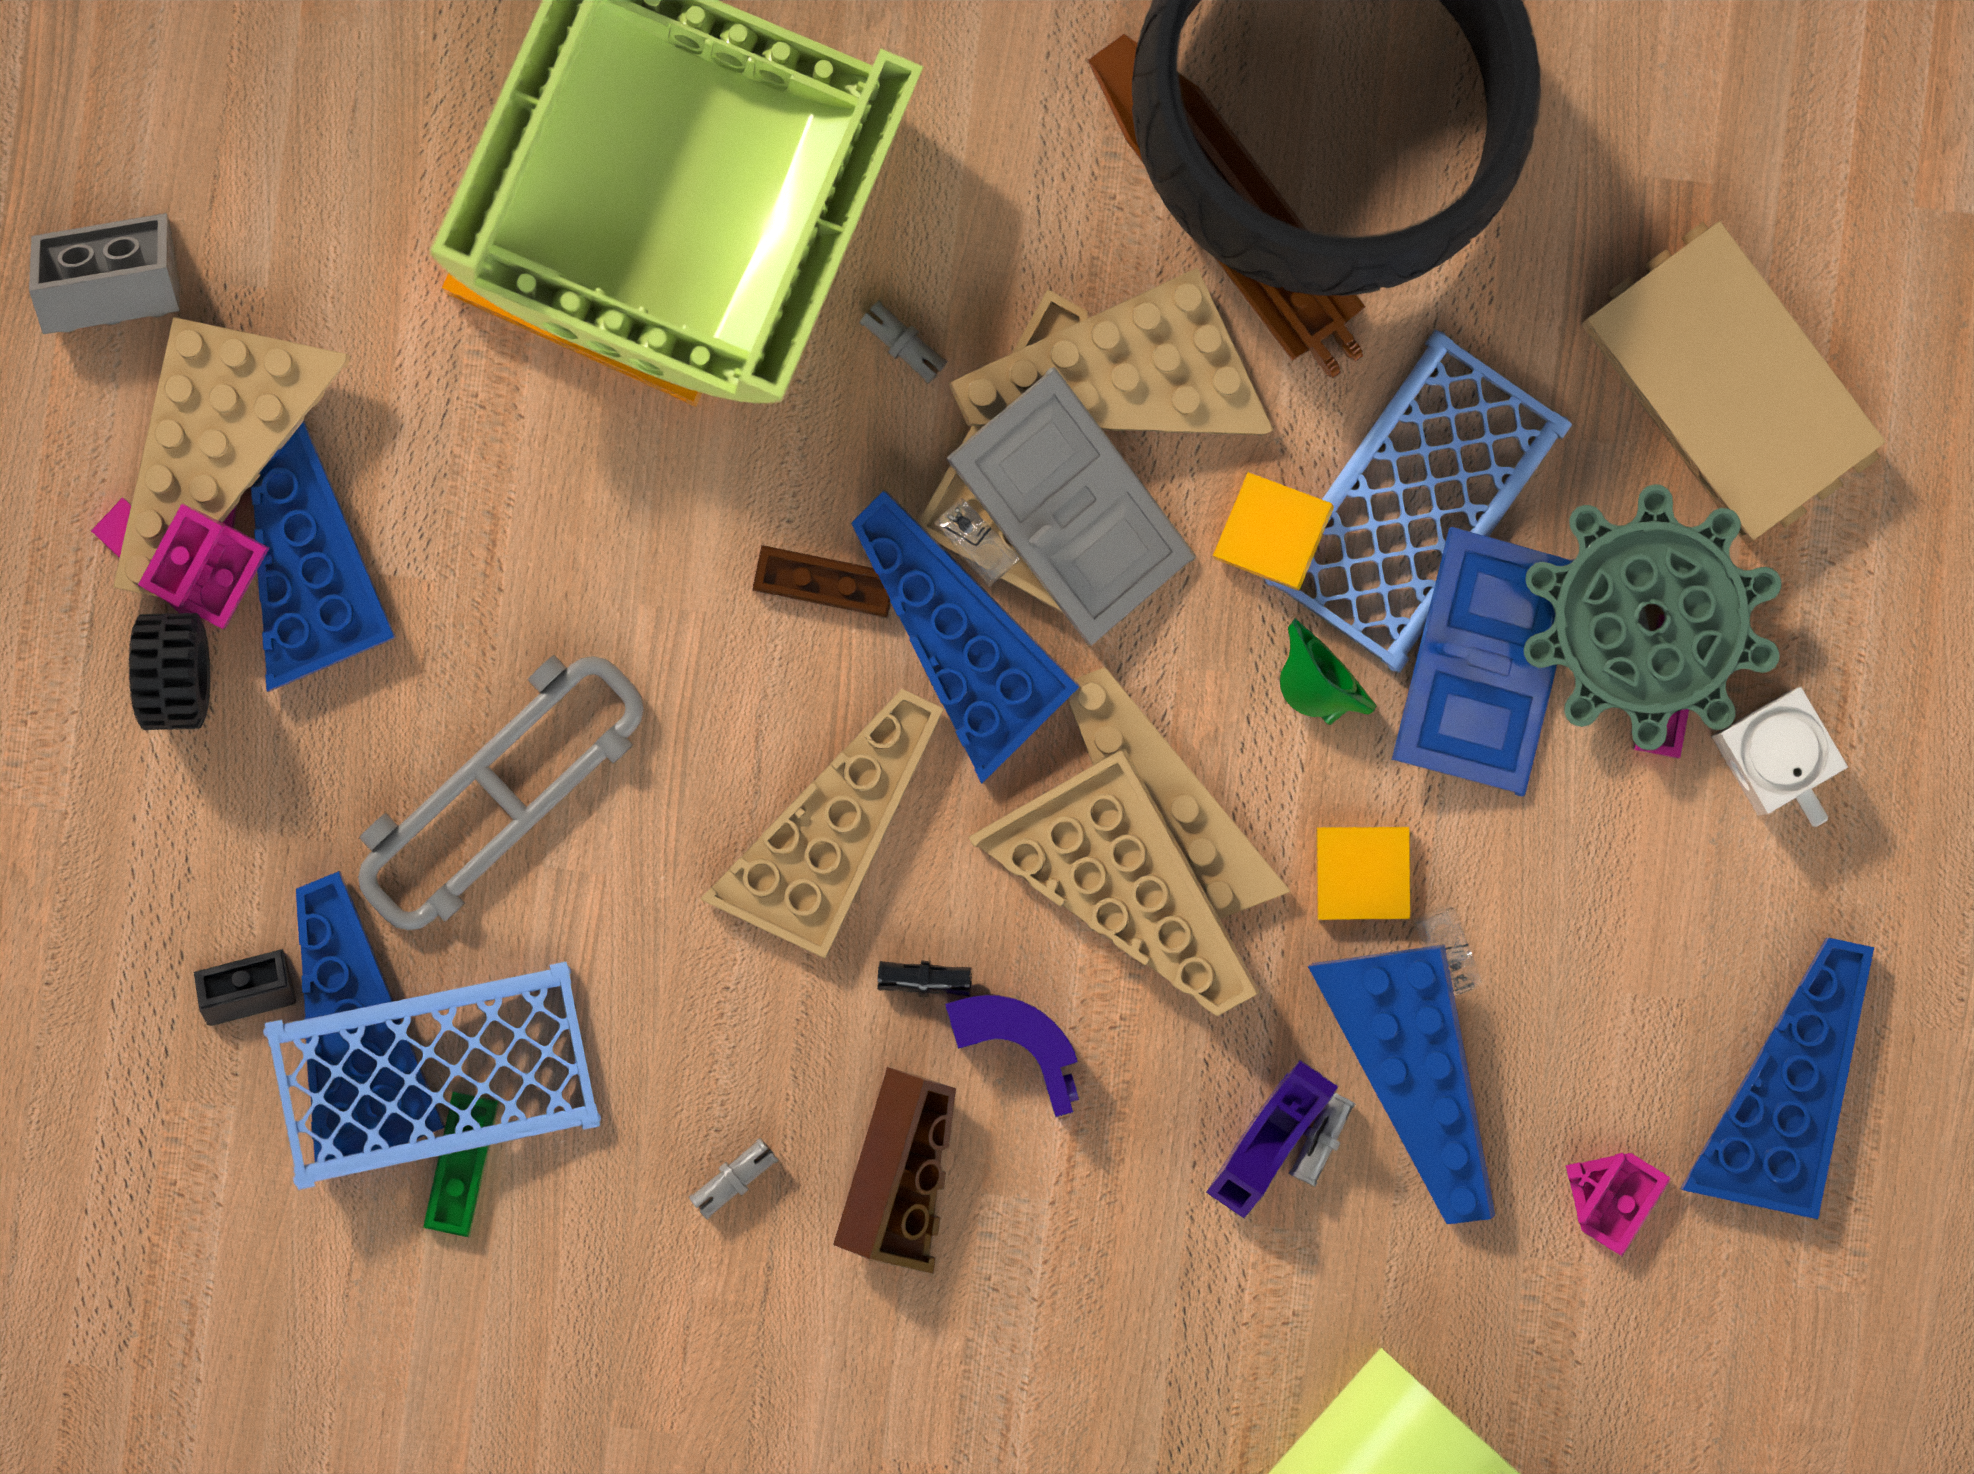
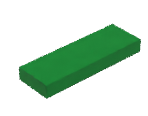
(459, 1173)

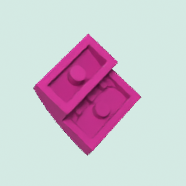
(203, 566)

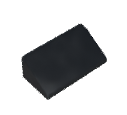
(244, 988)

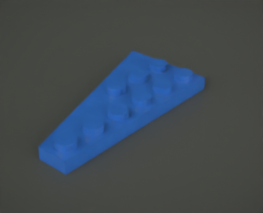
(313, 578)
(975, 654)
(341, 977)
(1410, 1044)
(1785, 1115)

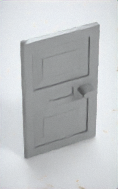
(1071, 506)

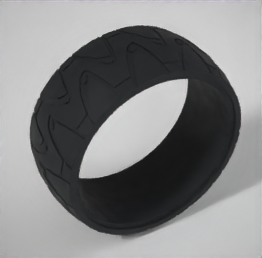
(1320, 262)

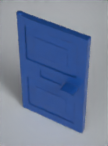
(1472, 693)

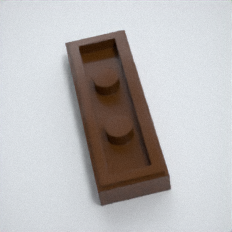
(821, 581)

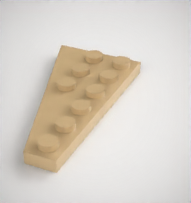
(1215, 848)
(819, 849)

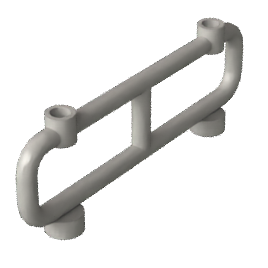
(388, 838)

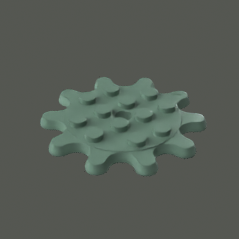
(1703, 606)

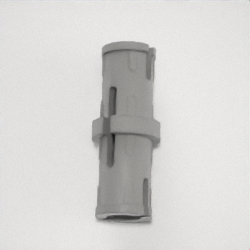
(903, 342)
(1322, 1139)
(733, 1178)

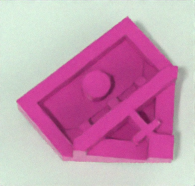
(1615, 1197)

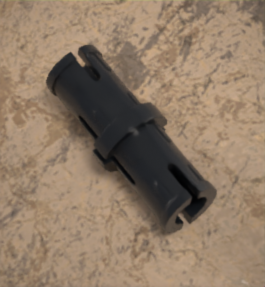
(924, 978)

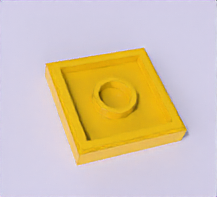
(1273, 531)
(1363, 873)

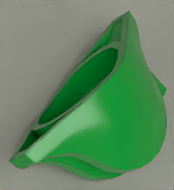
(1317, 681)

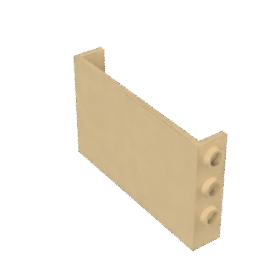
(1733, 381)

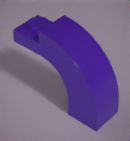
(1010, 1019)
(1270, 1138)

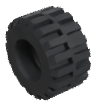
(169, 671)

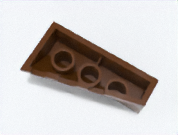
(899, 1174)

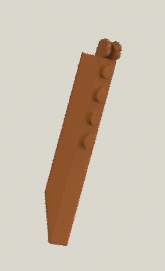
(1293, 318)

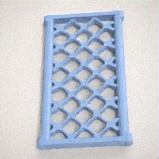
(1555, 427)
(434, 1146)

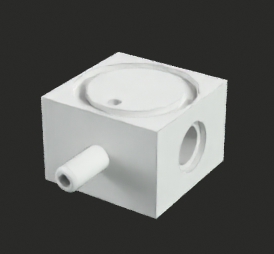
(1781, 755)

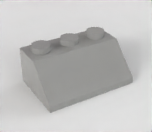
(104, 274)

